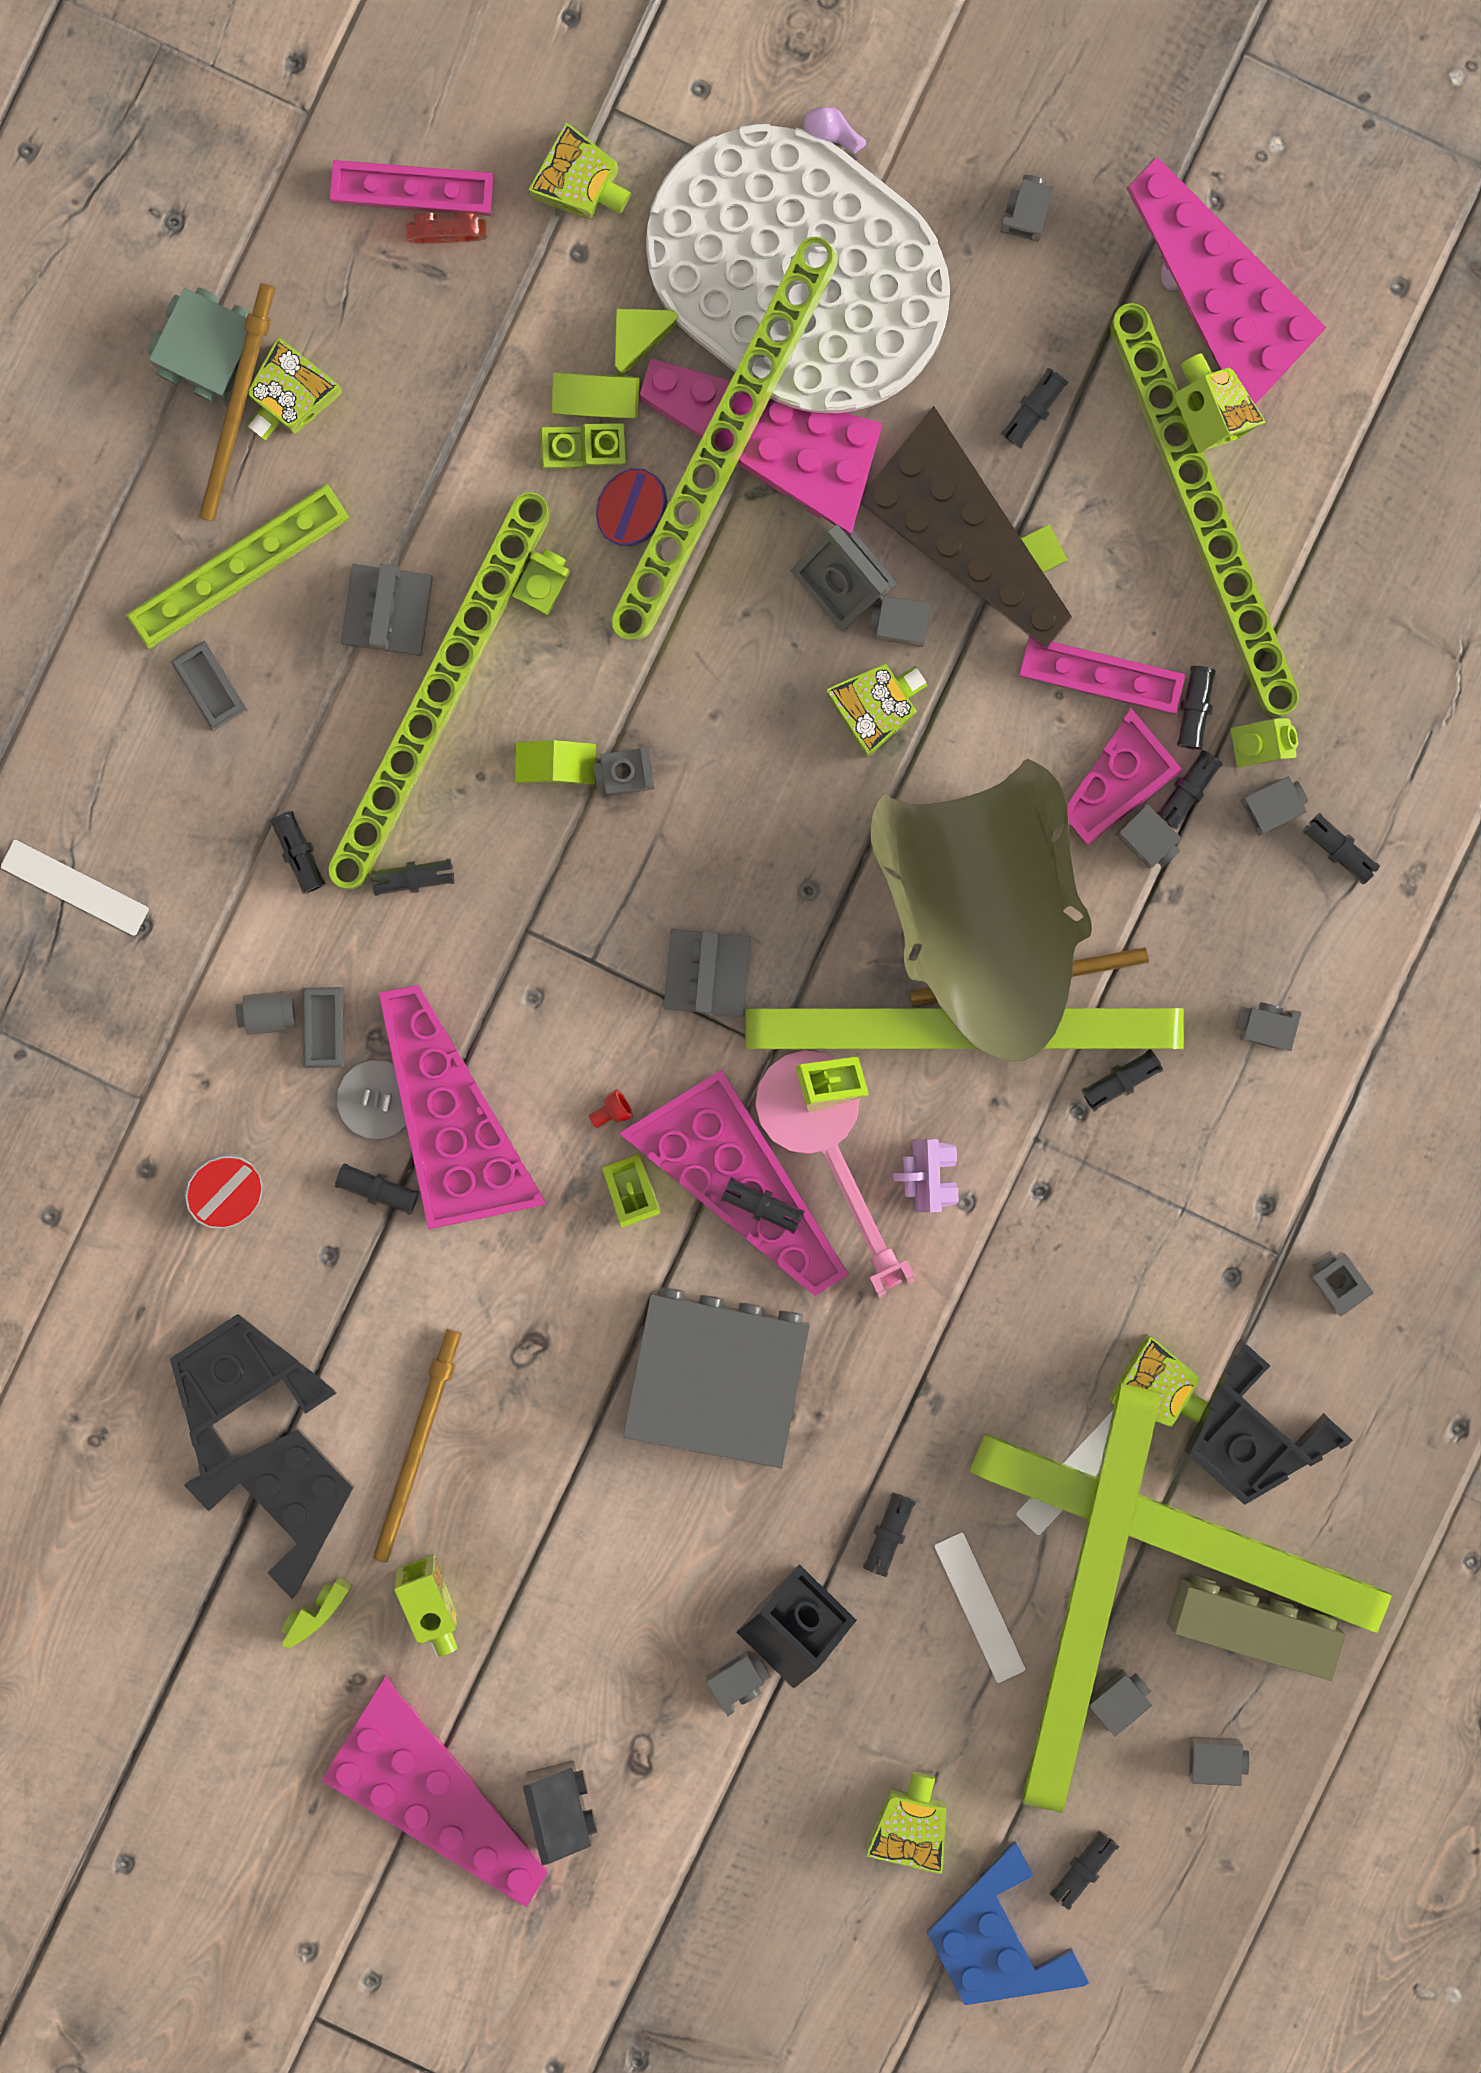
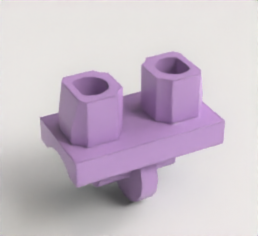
(922, 1175)

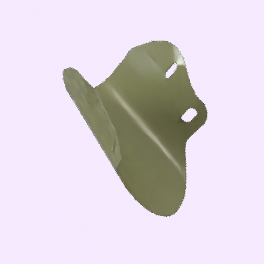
(988, 906)

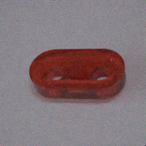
(430, 230)

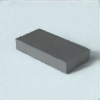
(209, 685)
(323, 1027)

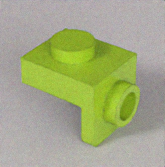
(1264, 742)

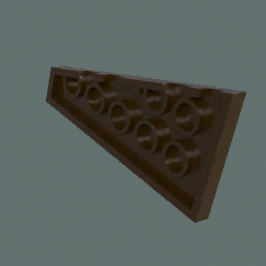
(950, 515)

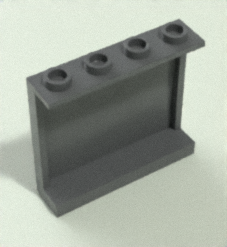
(717, 1378)

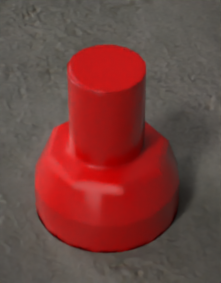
(615, 1108)

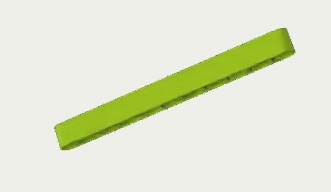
(725, 419)
(1204, 531)
(440, 670)
(934, 1030)
(1188, 1536)
(1091, 1597)

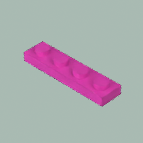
(411, 187)
(1103, 676)

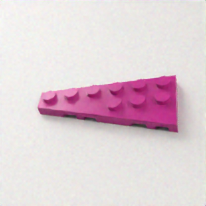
(1229, 293)
(797, 452)
(455, 1139)
(708, 1140)
(419, 1786)

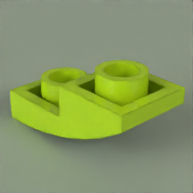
(595, 395)
(582, 446)
(303, 1624)

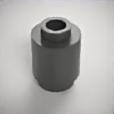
(266, 1013)

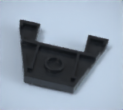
(229, 1371)
(1242, 1445)
(295, 1488)

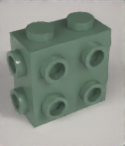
(200, 344)

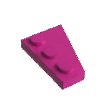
(1122, 779)

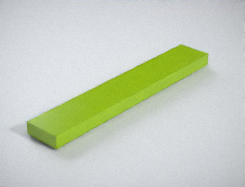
(238, 566)

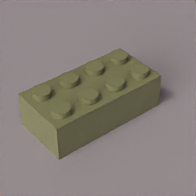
(1256, 1628)

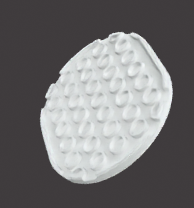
(730, 230)

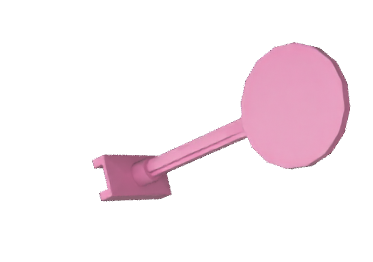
(793, 1127)

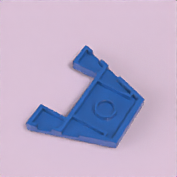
(984, 1949)

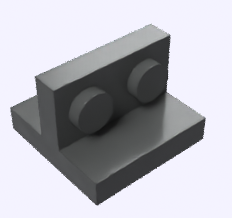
(843, 576)
(386, 609)
(707, 972)

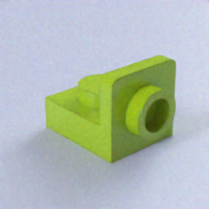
(542, 581)

